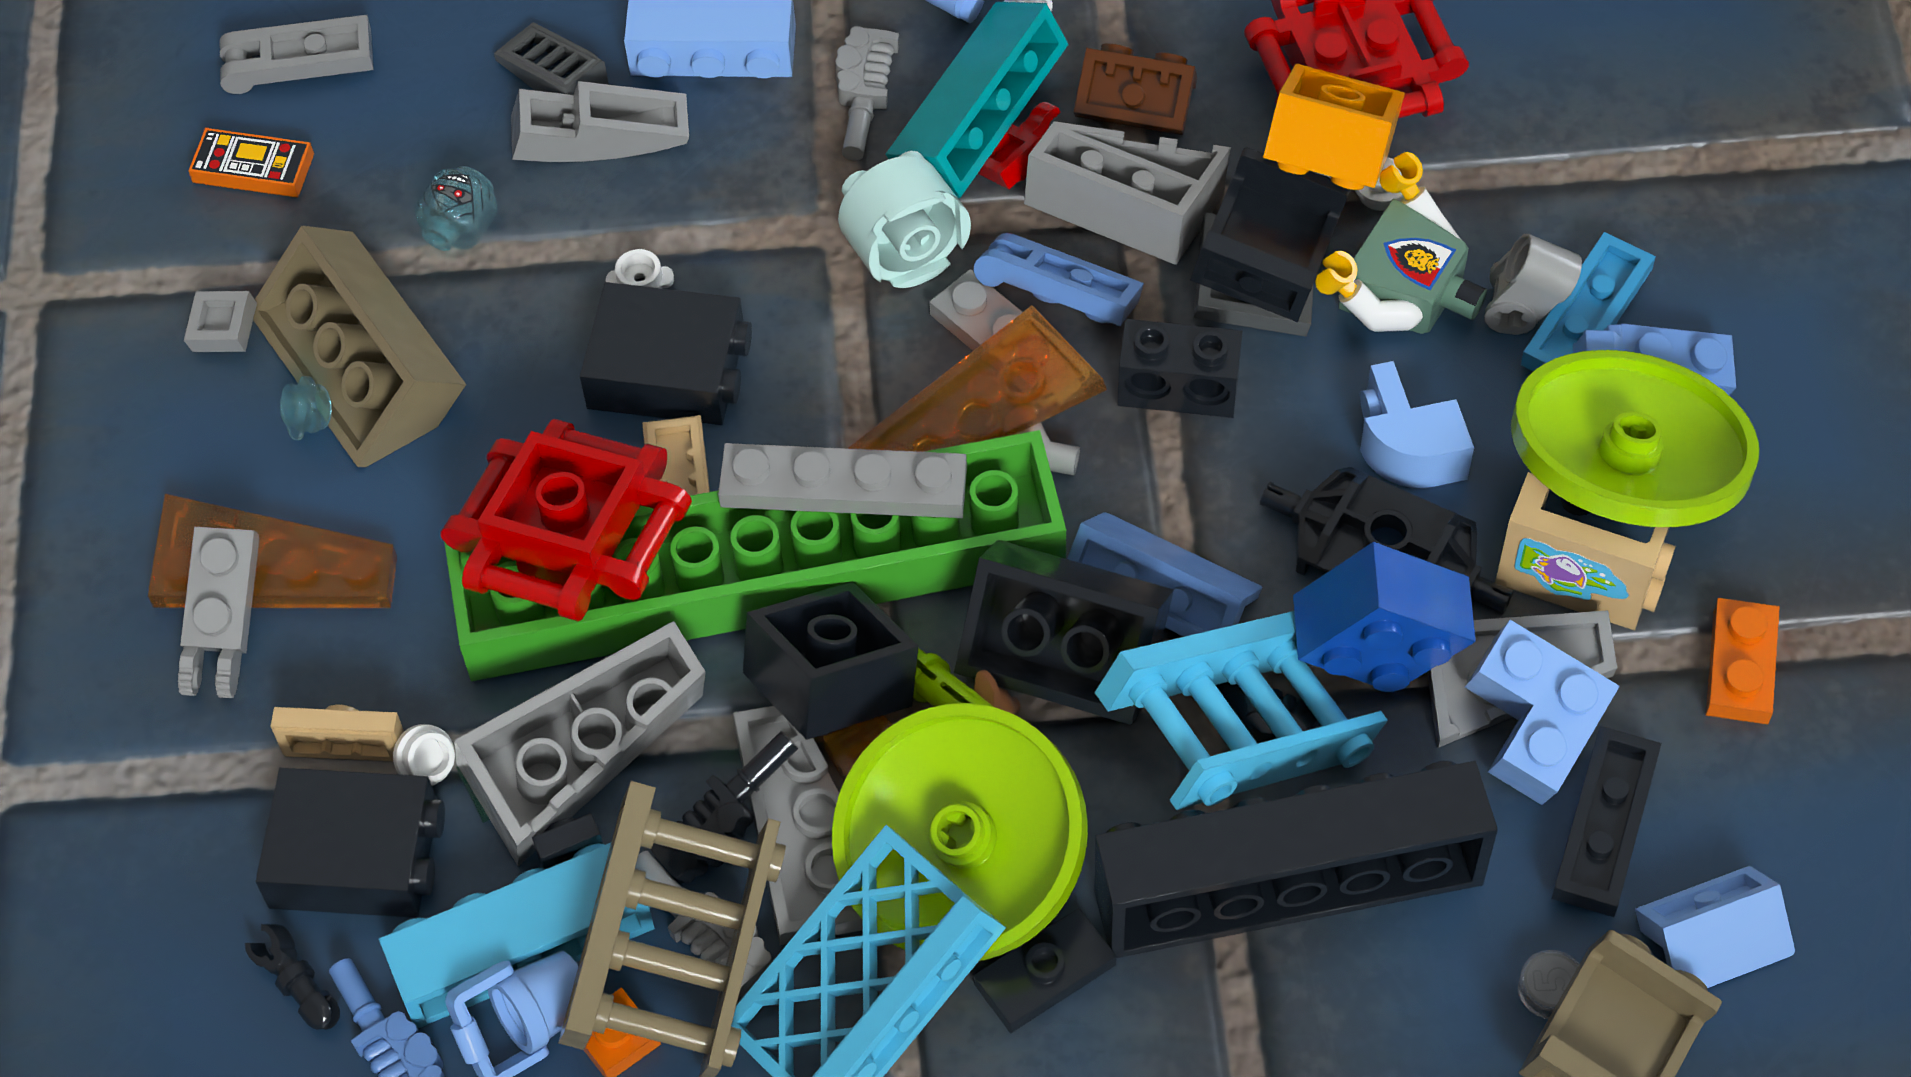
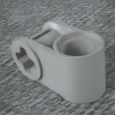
(1530, 284)

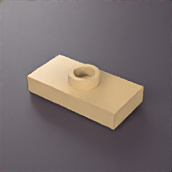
(685, 451)
(336, 733)

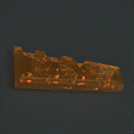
(993, 392)

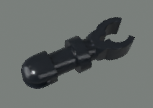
(295, 977)

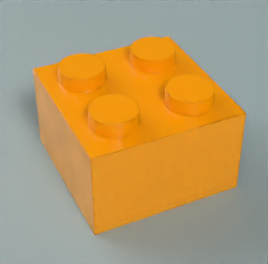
(1333, 127)

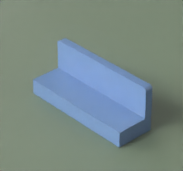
(1203, 593)

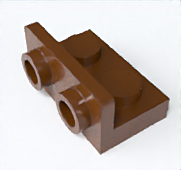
(1135, 89)

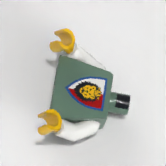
(1407, 264)

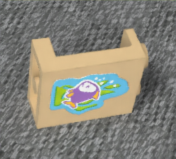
(1579, 562)

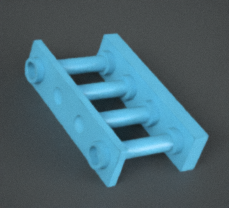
(1237, 656)

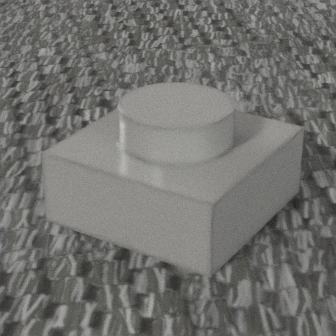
(220, 321)

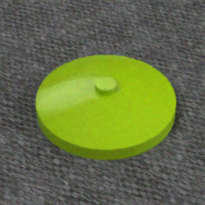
(1634, 438)
(979, 803)

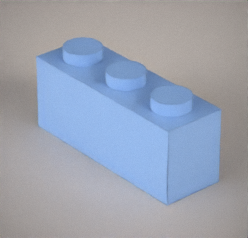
(710, 38)

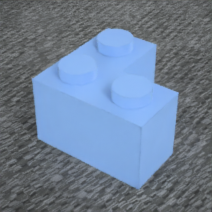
(1554, 704)

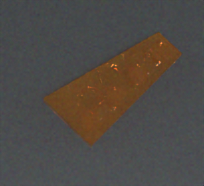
(294, 561)

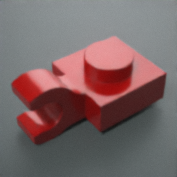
(1010, 158)

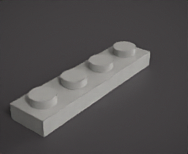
(843, 480)

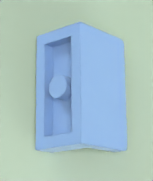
(1721, 926)

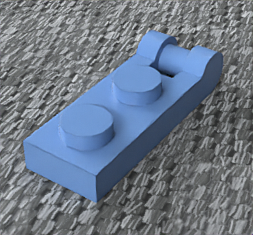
(1058, 278)

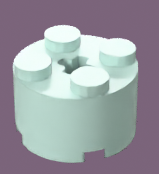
(903, 220)

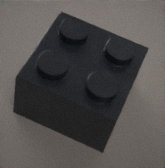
(829, 660)

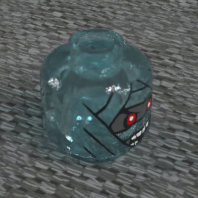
(456, 208)

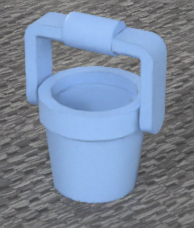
(527, 1003)

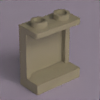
(1622, 1016)

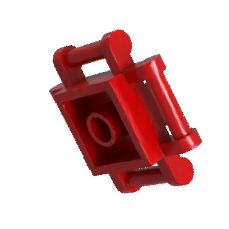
(1361, 43)
(561, 515)

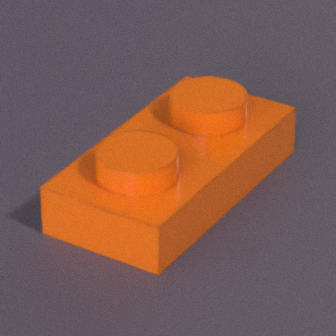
(1743, 661)

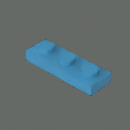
(1601, 296)

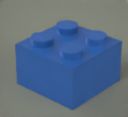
(1383, 618)

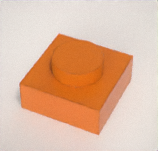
(617, 1050)

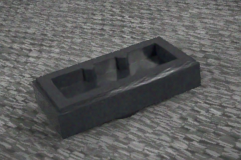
(1044, 970)

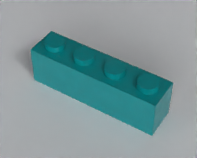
(983, 91)

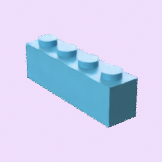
(517, 924)

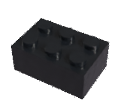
(1056, 625)

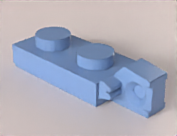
(1701, 352)

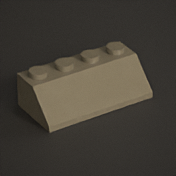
(353, 333)

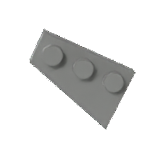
(1461, 712)

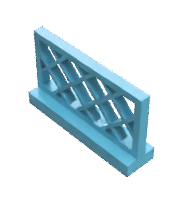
(906, 999)

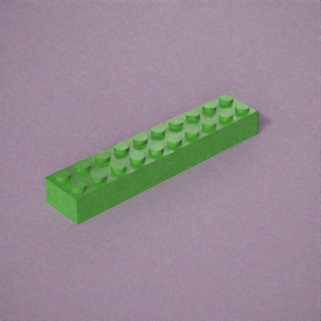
(746, 559)

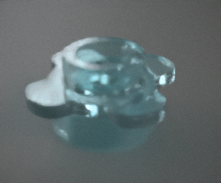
(305, 407)

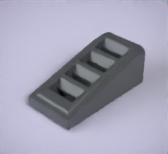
(583, 63)

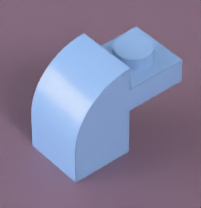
(1408, 444)

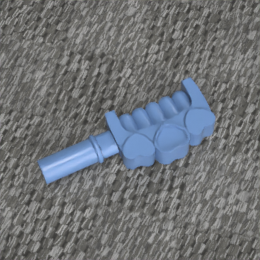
(388, 1042)

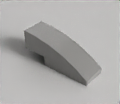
(596, 123)

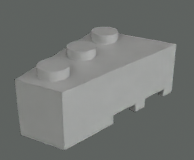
(1126, 188)

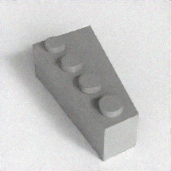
(577, 736)

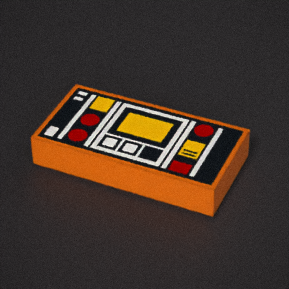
(251, 162)

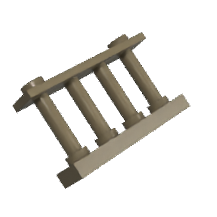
(610, 948)

